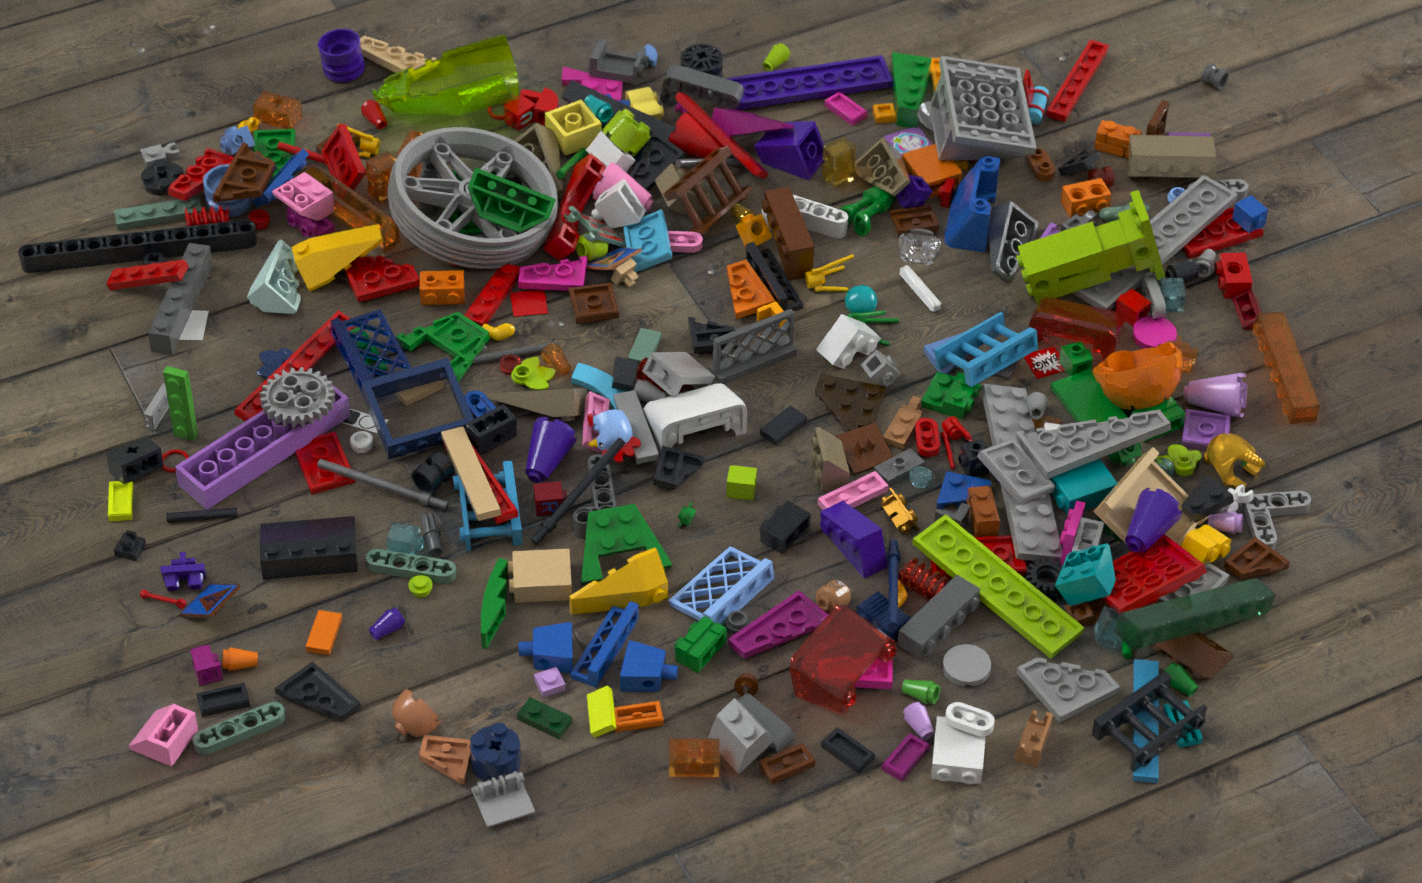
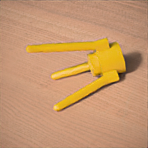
(368, 143)
(816, 277)

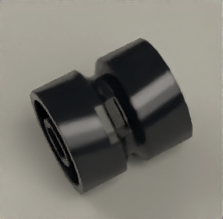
(433, 472)

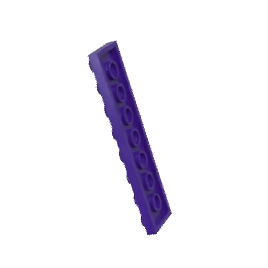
(813, 82)

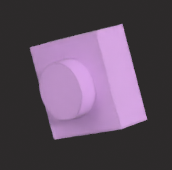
(549, 682)

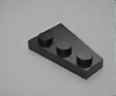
(655, 160)
(319, 692)

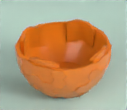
(1140, 376)

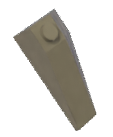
(544, 146)
(883, 167)
(554, 403)

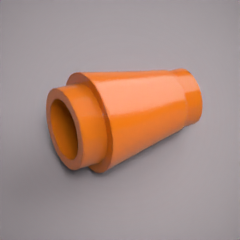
(238, 659)

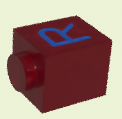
(548, 497)

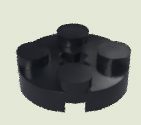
(160, 169)

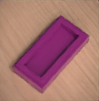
(905, 757)

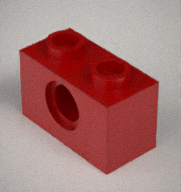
(1233, 274)

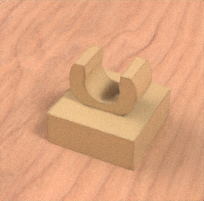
(625, 273)

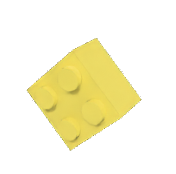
(573, 126)

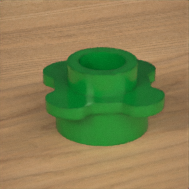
(686, 515)

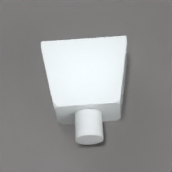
(619, 206)

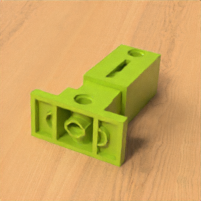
(1090, 253)

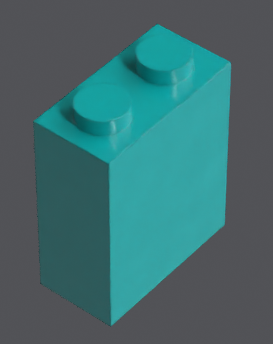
(1085, 484)

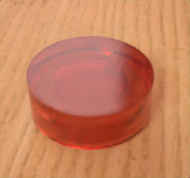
(508, 363)

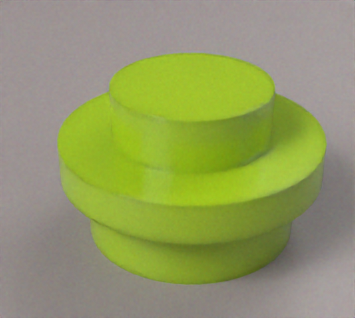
(420, 586)

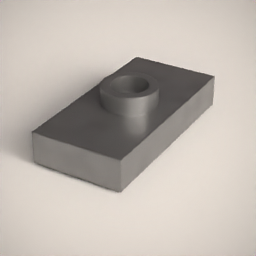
(898, 466)

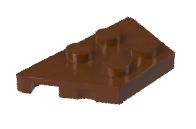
(245, 176)

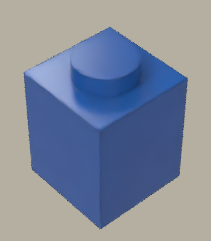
(1250, 214)

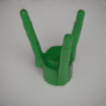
(862, 318)

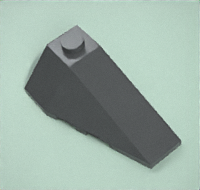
(1008, 229)

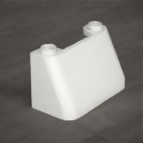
(695, 411)

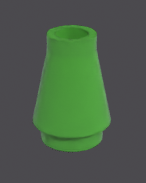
(924, 691)

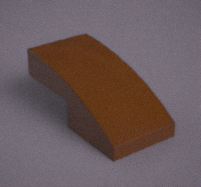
(1086, 612)

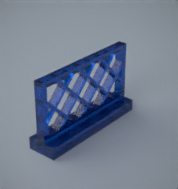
(352, 354)

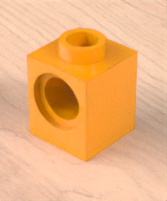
(761, 230)

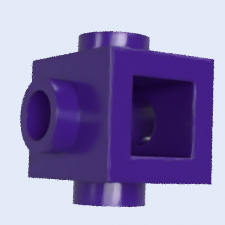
(914, 193)

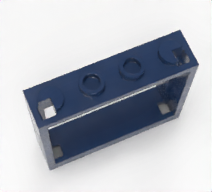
(406, 380)

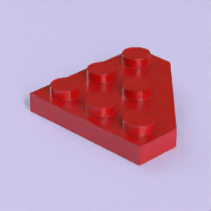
(379, 276)

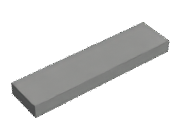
(630, 405)

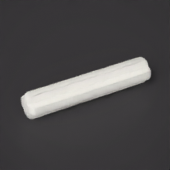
(920, 288)

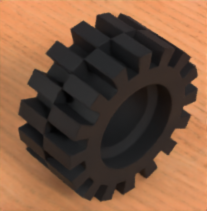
(1045, 569)

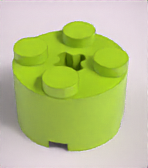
(627, 132)

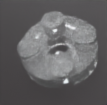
(911, 253)

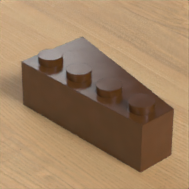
(789, 232)

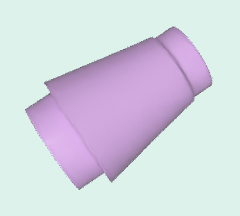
(1226, 522)
(918, 719)

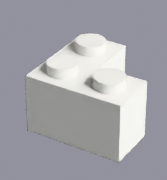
(846, 339)

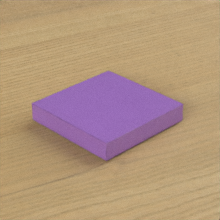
(1202, 427)

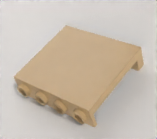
(1120, 503)

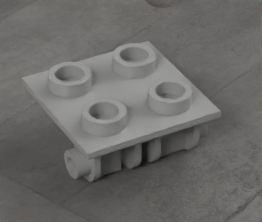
(503, 799)

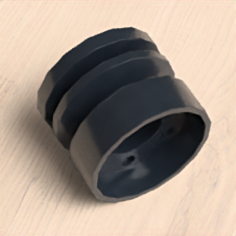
(703, 59)

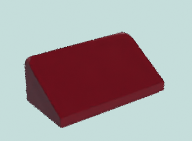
(1247, 308)

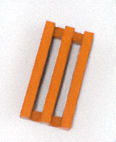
(638, 719)

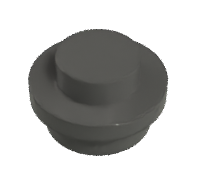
(736, 621)

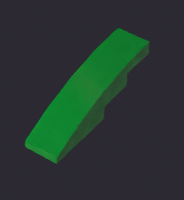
(494, 602)

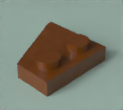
(1255, 560)

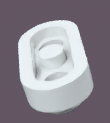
(972, 719)

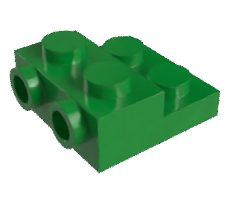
(950, 395)

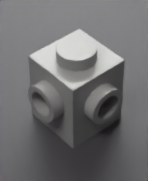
(881, 368)

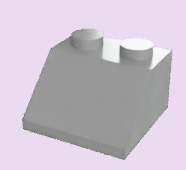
(740, 735)

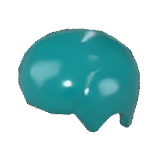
(861, 299)

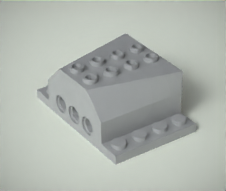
(980, 112)

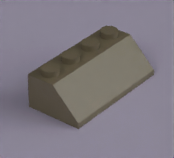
(1171, 156)

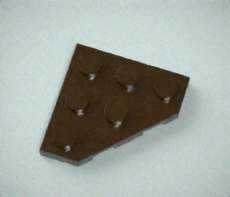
(850, 400)

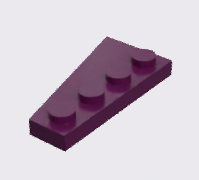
(779, 625)

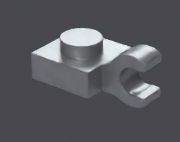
(1077, 220)

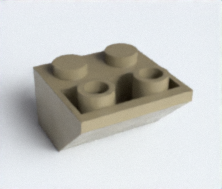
(668, 179)
(829, 461)

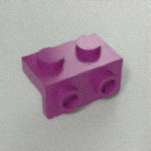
(309, 227)

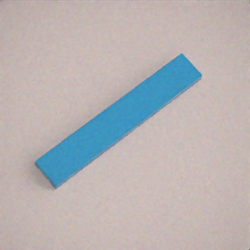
(1143, 673)

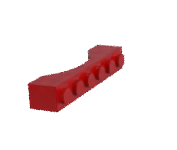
(564, 234)

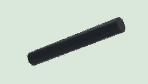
(202, 514)

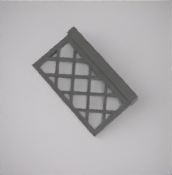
(758, 355)

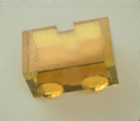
(840, 161)

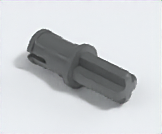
(431, 535)

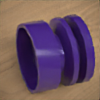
(341, 55)

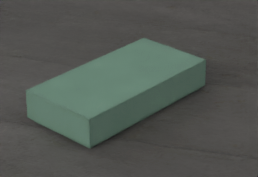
(645, 343)

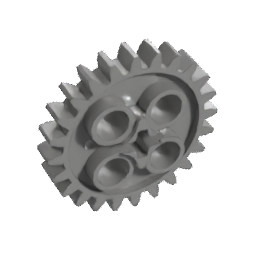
(297, 397)

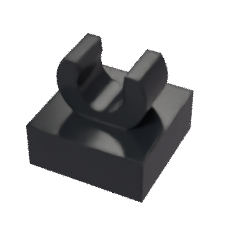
(130, 546)

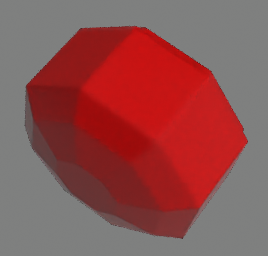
(260, 218)

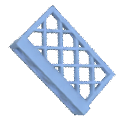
(735, 595)

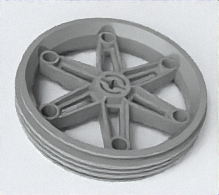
(442, 237)

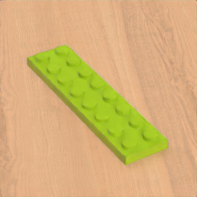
(999, 585)

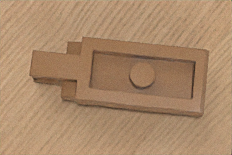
(903, 424)

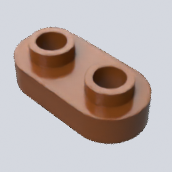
(1041, 165)

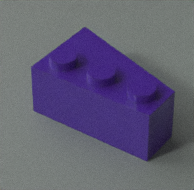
(855, 537)

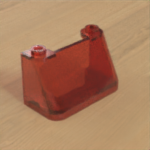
(1078, 323)
(837, 658)

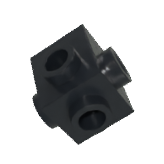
(968, 458)

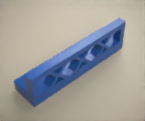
(610, 648)

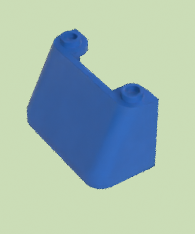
(970, 207)

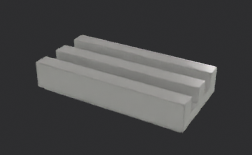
(156, 409)

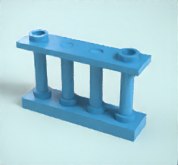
(987, 362)
(511, 529)

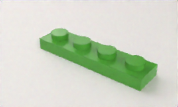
(180, 403)

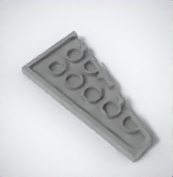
(1086, 441)

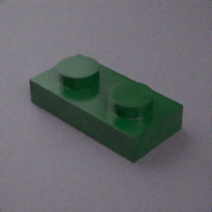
(544, 718)

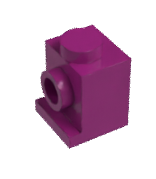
(206, 665)

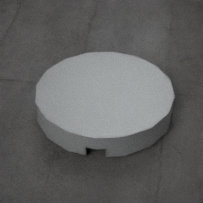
(967, 665)

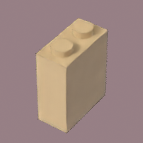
(540, 575)

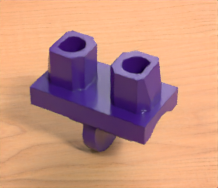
(183, 569)

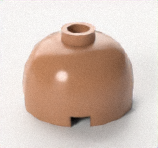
(413, 716)

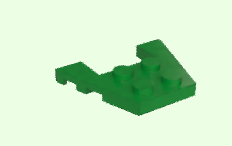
(452, 334)
(616, 532)

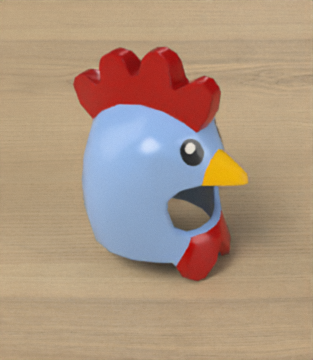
(611, 426)

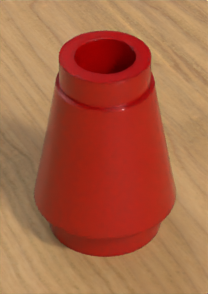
(373, 113)

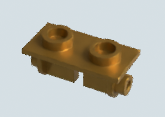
(896, 504)

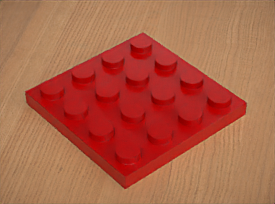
(1151, 574)

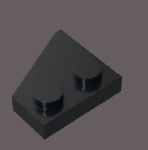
(1082, 161)
(703, 334)
(676, 467)
(1206, 499)

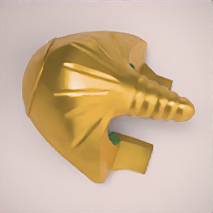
(1225, 451)

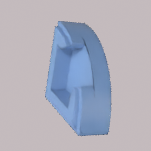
(652, 53)

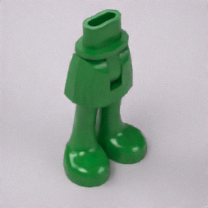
(876, 202)

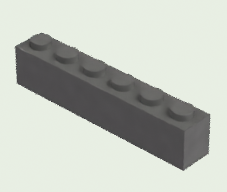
(180, 300)

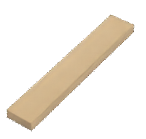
(471, 473)

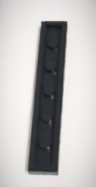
(577, 91)

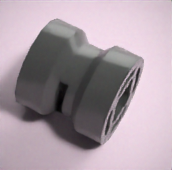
(1215, 76)

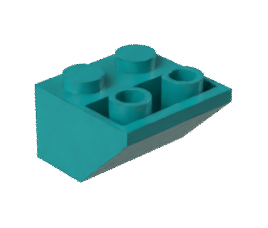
(1086, 575)

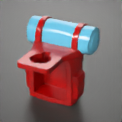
(1036, 98)

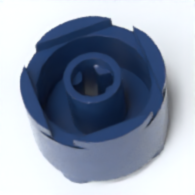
(495, 752)

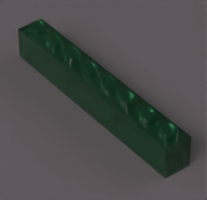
(1194, 613)

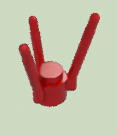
(954, 430)

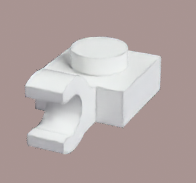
(1239, 497)

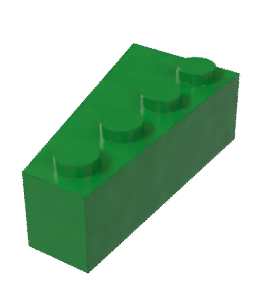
(910, 85)

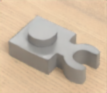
(156, 152)

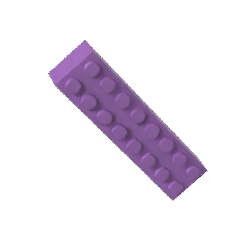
(249, 453)

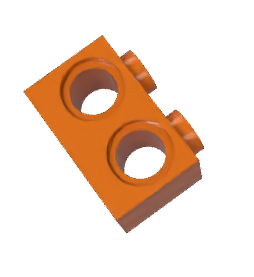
(1085, 196)

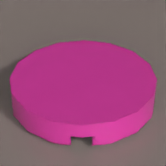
(1151, 332)

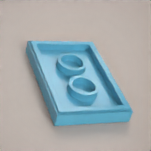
(652, 238)

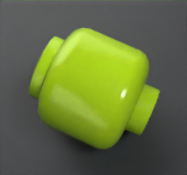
(593, 250)

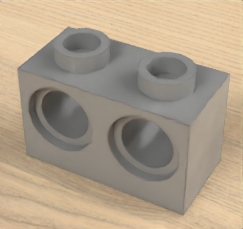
(1088, 534)

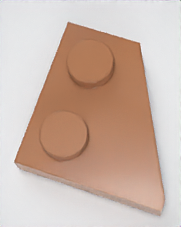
(447, 756)

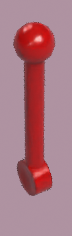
(181, 603)

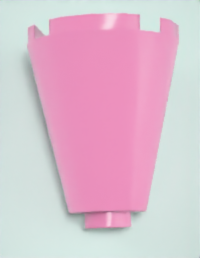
(613, 175)

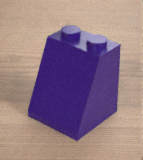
(793, 150)

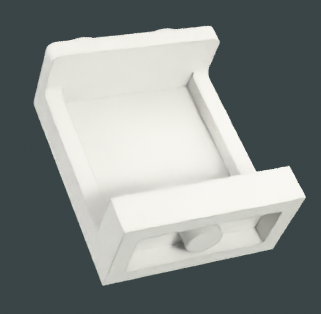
(957, 754)

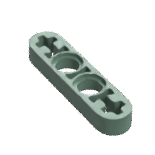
(412, 562)
(241, 732)

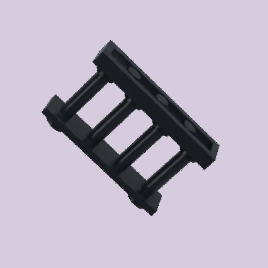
(1143, 701)

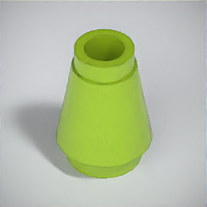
(776, 57)

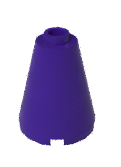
(548, 448)
(1151, 519)

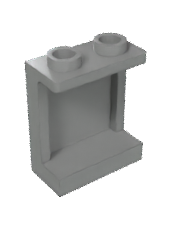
(675, 369)

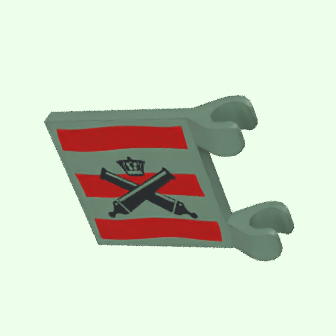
(598, 228)

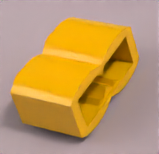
(1206, 544)

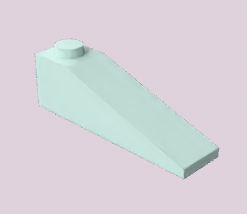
(276, 283)

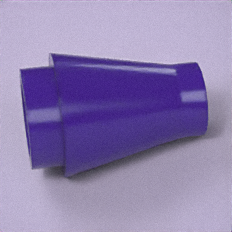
(387, 624)

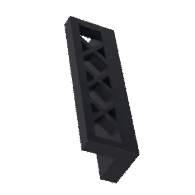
(772, 283)

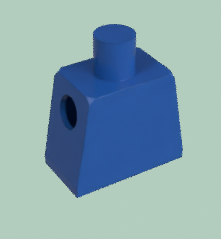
(550, 647)
(645, 668)

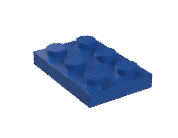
(284, 175)

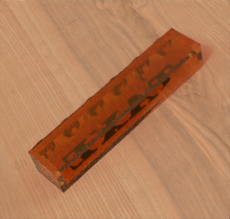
(354, 209)
(1286, 367)

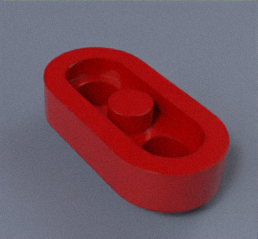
(927, 437)

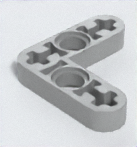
(1264, 512)

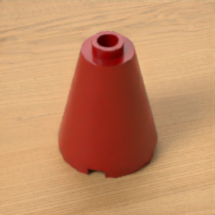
(693, 137)

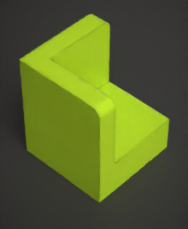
(741, 482)

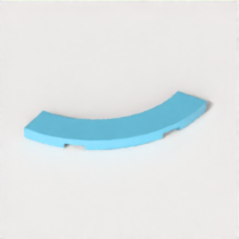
(595, 381)

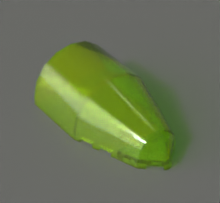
(456, 83)

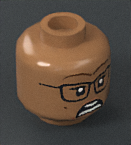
(833, 594)

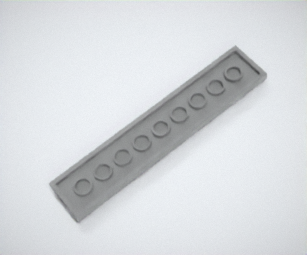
(1172, 231)
(1032, 522)

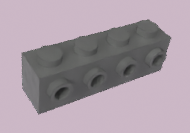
(939, 617)

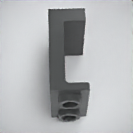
(617, 65)

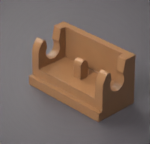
(1034, 739)

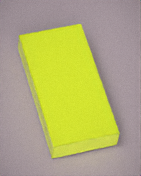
(120, 501)
(601, 711)

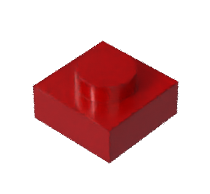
(946, 192)

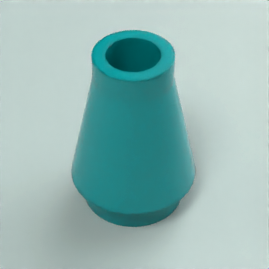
(599, 108)

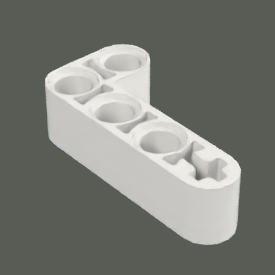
(820, 218)

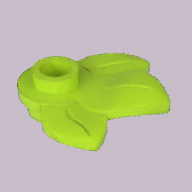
(532, 374)
(1183, 460)

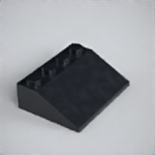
(308, 547)

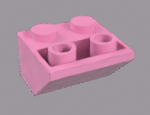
(306, 197)
(166, 734)

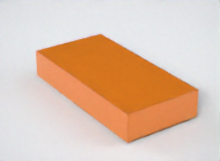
(323, 632)

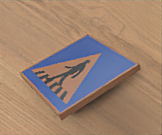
(614, 259)

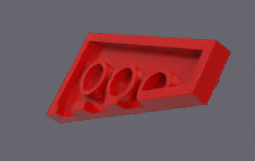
(192, 182)

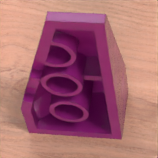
(742, 123)

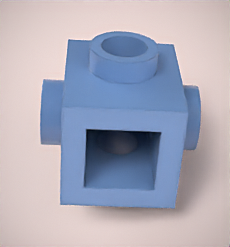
(233, 139)

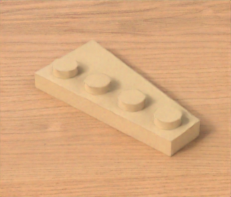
(390, 57)

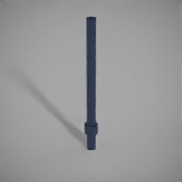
(893, 557)

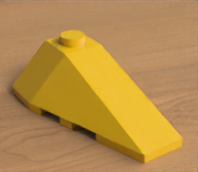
(327, 254)
(638, 581)

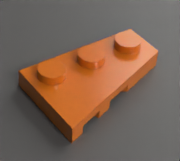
(746, 289)

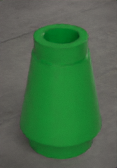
(1181, 680)

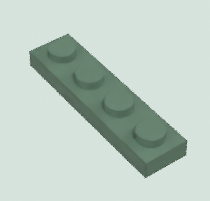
(155, 213)

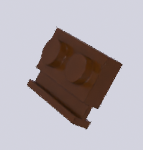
(914, 218)

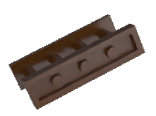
(692, 181)

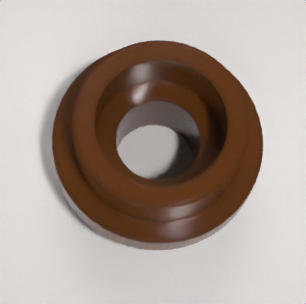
(746, 680)

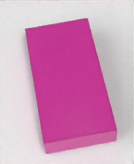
(845, 108)

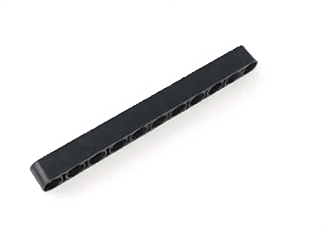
(135, 245)

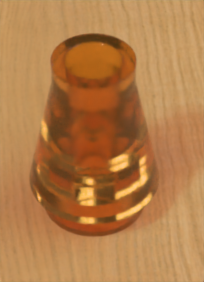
(555, 358)

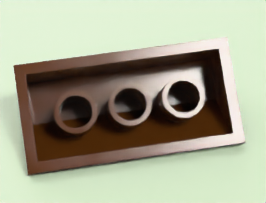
(1197, 652)

